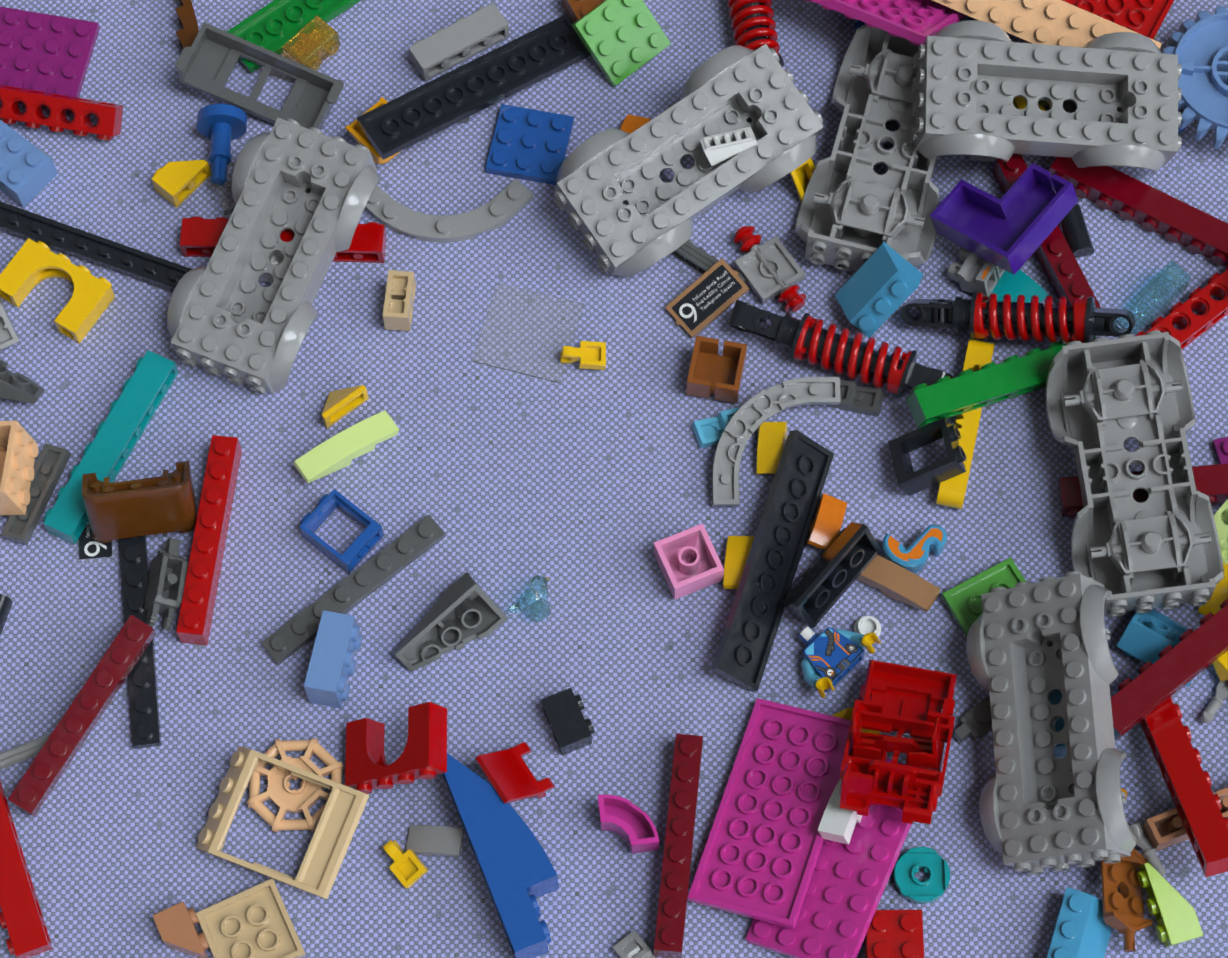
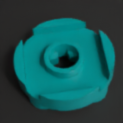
(933, 864)

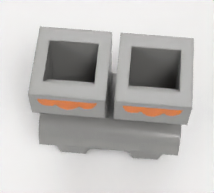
(975, 273)

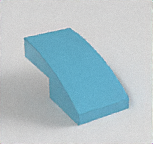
(711, 429)

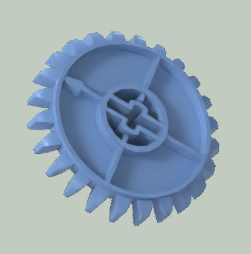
(1204, 72)

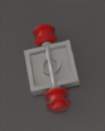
(769, 269)

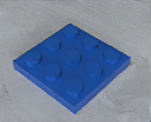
(529, 144)

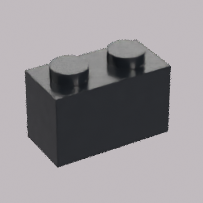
(567, 720)

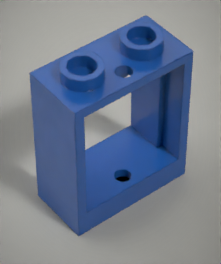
(359, 548)

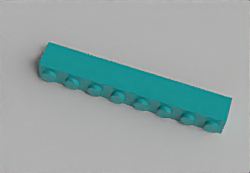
(113, 442)

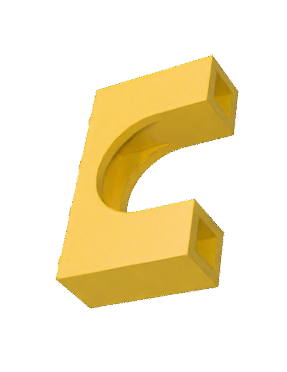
(36, 263)

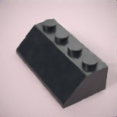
(832, 574)

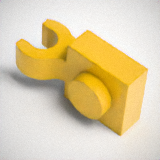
(589, 354)
(406, 865)

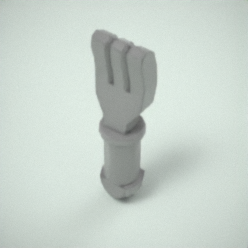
(1221, 694)
(1149, 852)

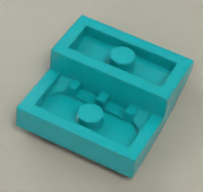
(1016, 285)

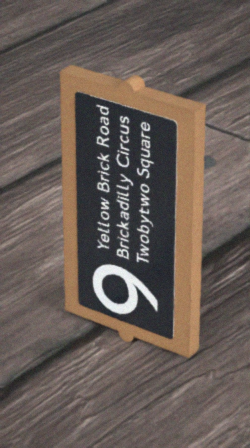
(707, 298)

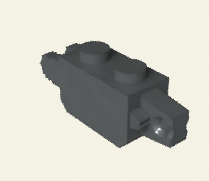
(165, 584)

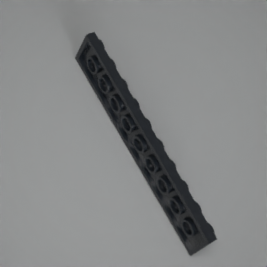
(473, 87)
(772, 561)

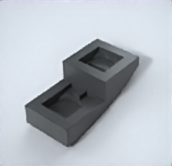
(860, 399)

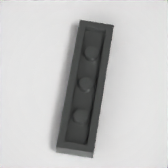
(47, 474)

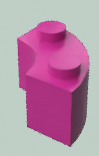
(628, 821)

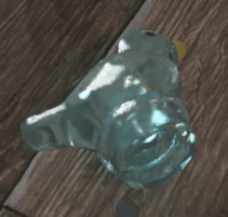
(534, 600)

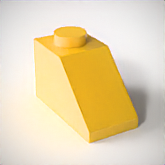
(180, 179)

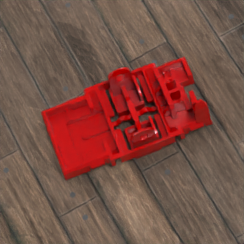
(903, 702)

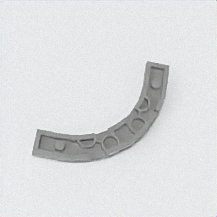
(450, 227)
(751, 416)

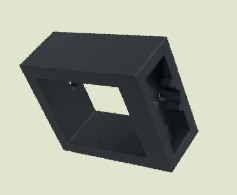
(916, 481)

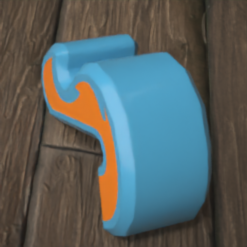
(916, 556)

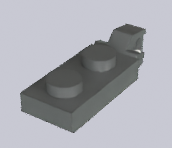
(975, 722)

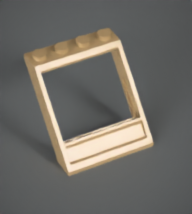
(329, 839)

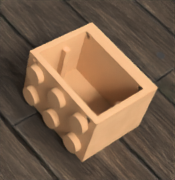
(16, 467)

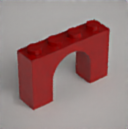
(421, 759)

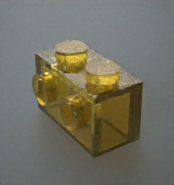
(312, 44)

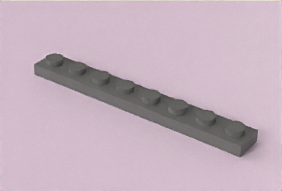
(354, 588)

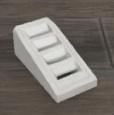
(727, 144)

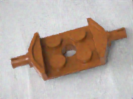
(1124, 910)

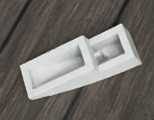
(838, 823)

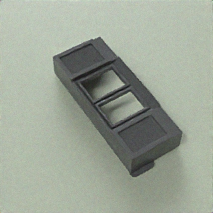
(214, 57)

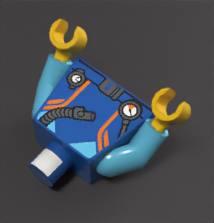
(832, 655)

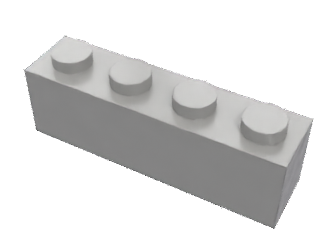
(459, 41)

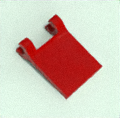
(511, 774)

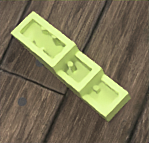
(345, 446)

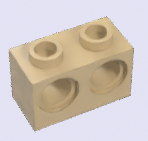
(399, 300)

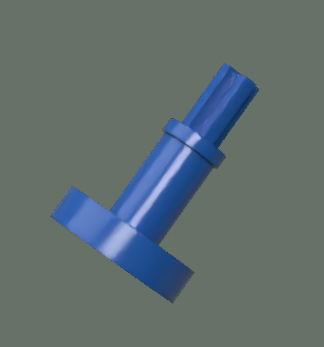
(221, 125)

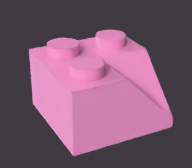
(688, 561)

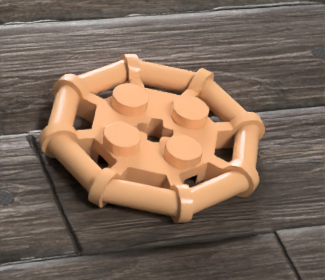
(278, 785)

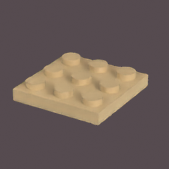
(251, 925)

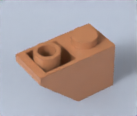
(179, 930)

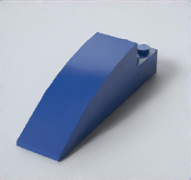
(507, 856)

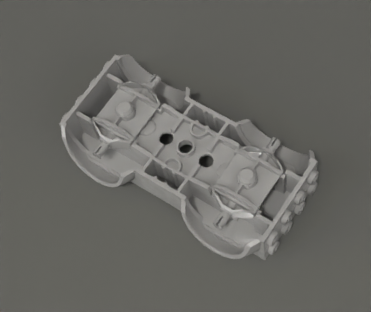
(1118, 81)
(614, 180)
(278, 183)
(846, 203)
(1149, 550)
(1020, 650)

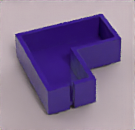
(1009, 227)

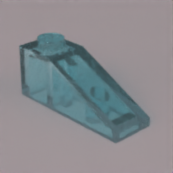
(1156, 296)

